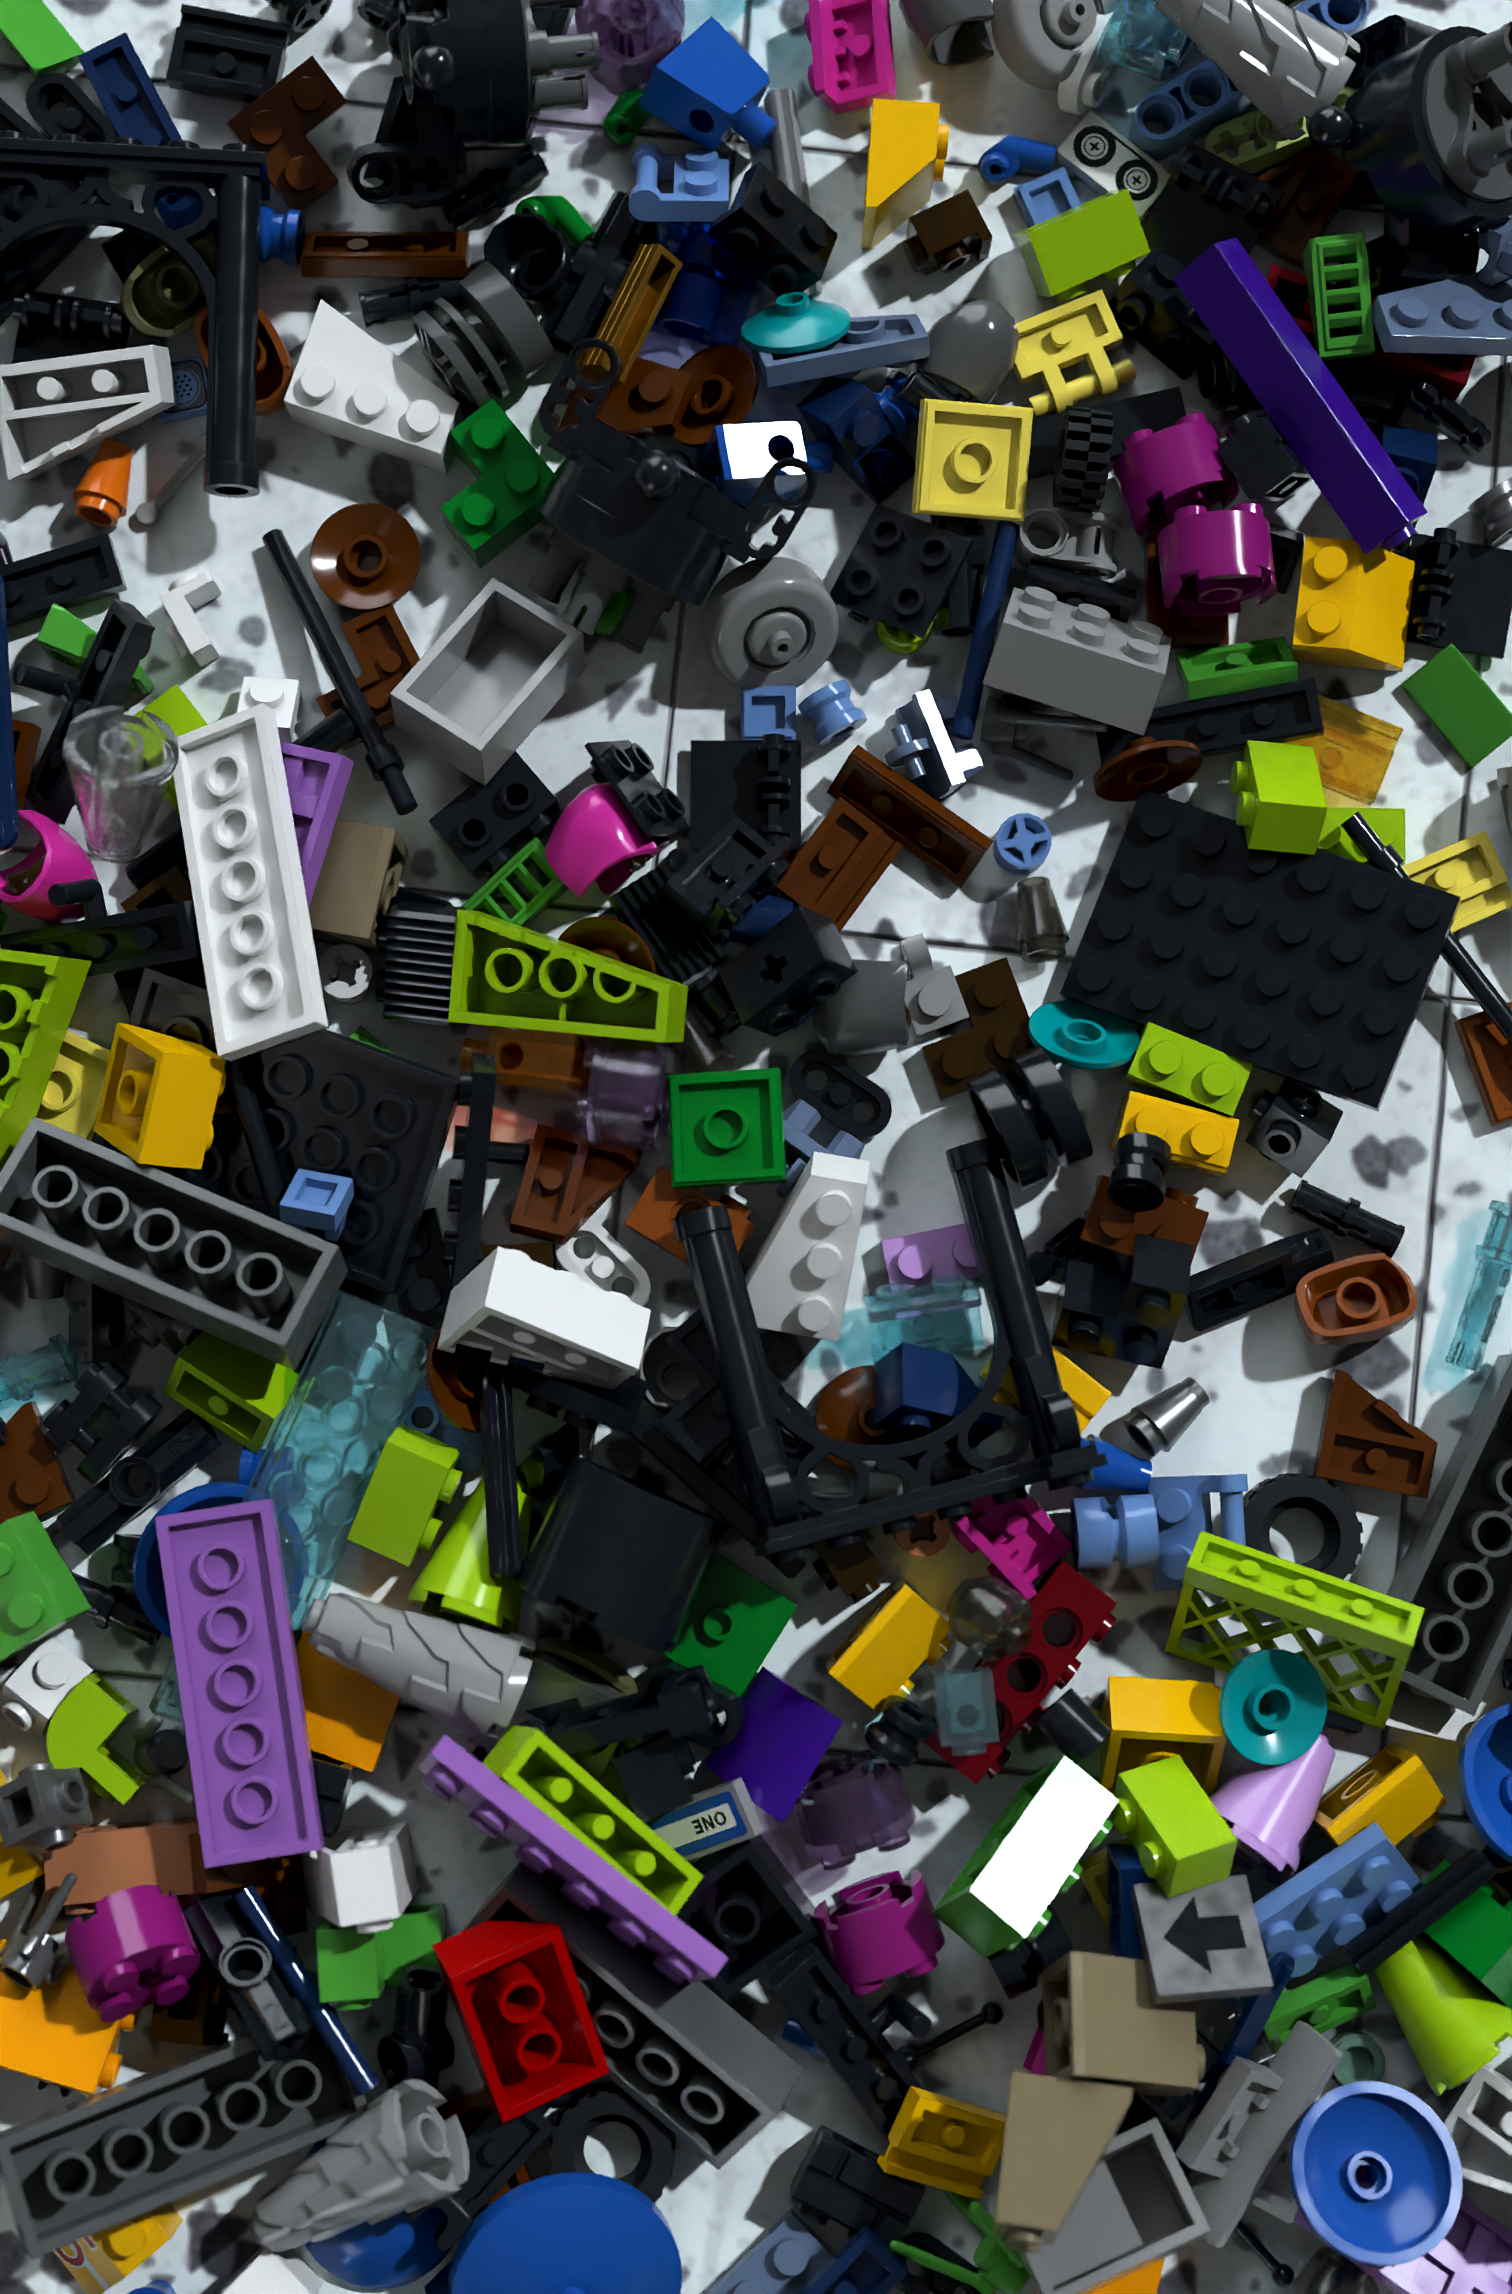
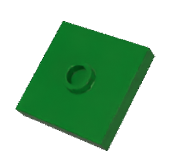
(726, 1128)
(732, 1625)

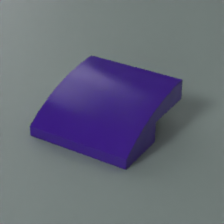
(778, 1744)

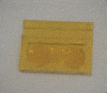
(1352, 751)

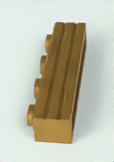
(634, 308)

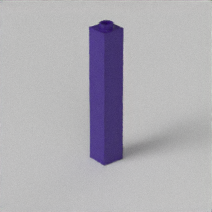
(1301, 396)

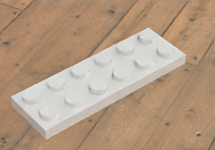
(247, 884)

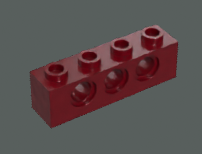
(1089, 1611)

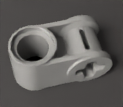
(1072, 540)

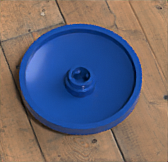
(568, 2239)

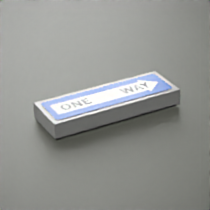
(710, 1822)

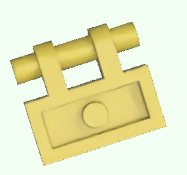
(1066, 337)

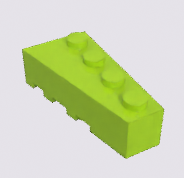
(544, 984)
(35, 1014)

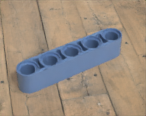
(1189, 121)

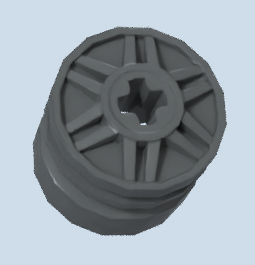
(484, 337)

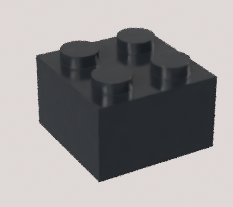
(748, 1912)

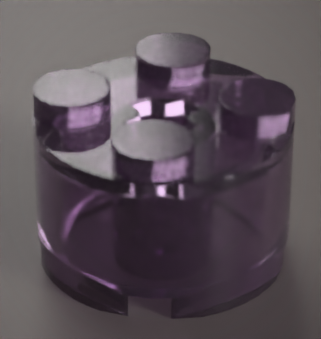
(631, 53)
(625, 1093)
(854, 1808)

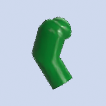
(625, 118)
(560, 215)

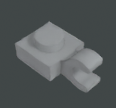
(930, 994)

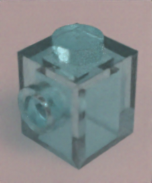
(965, 1709)

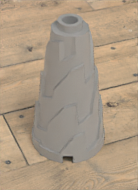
(1270, 53)
(442, 1667)
(371, 2169)

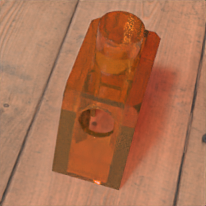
(549, 1066)

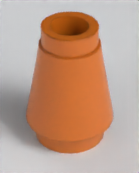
(105, 485)

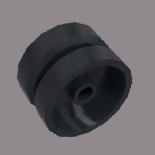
(1030, 1118)

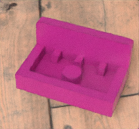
(850, 52)
(1015, 1537)

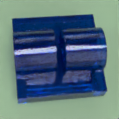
(710, 290)

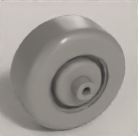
(1040, 35)
(770, 623)

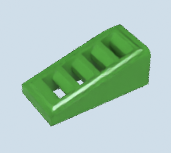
(1330, 249)
(70, 641)
(516, 867)

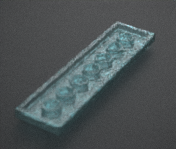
(327, 1447)

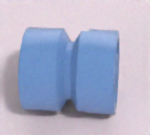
(1114, 1532)

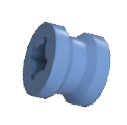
(832, 713)
(1021, 833)

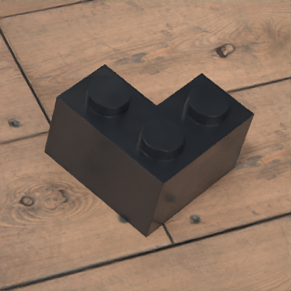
(1127, 1311)

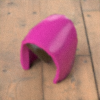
(598, 842)
(53, 861)

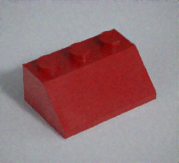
(521, 2012)

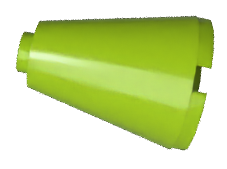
(458, 1577)
(1443, 2013)

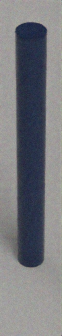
(985, 630)
(306, 1990)

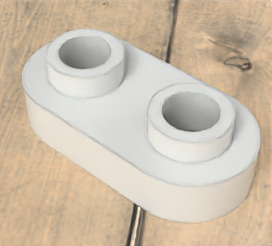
(1086, 88)
(606, 1264)

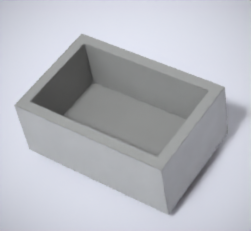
(1079, 659)
(488, 681)
(1124, 2220)

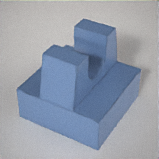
(317, 1202)

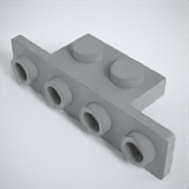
(1251, 2124)

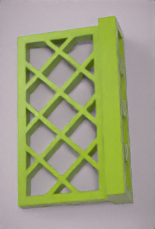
(1302, 1601)

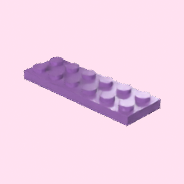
(239, 1683)
(586, 1875)

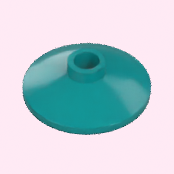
(795, 325)
(1082, 1035)
(1294, 1713)

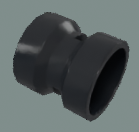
(1137, 1181)

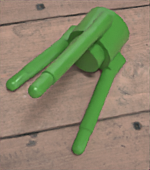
(997, 2266)

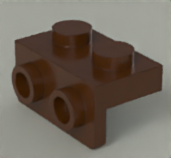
(1116, 1227)

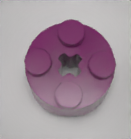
(1172, 472)
(1216, 560)
(881, 1930)
(133, 1952)

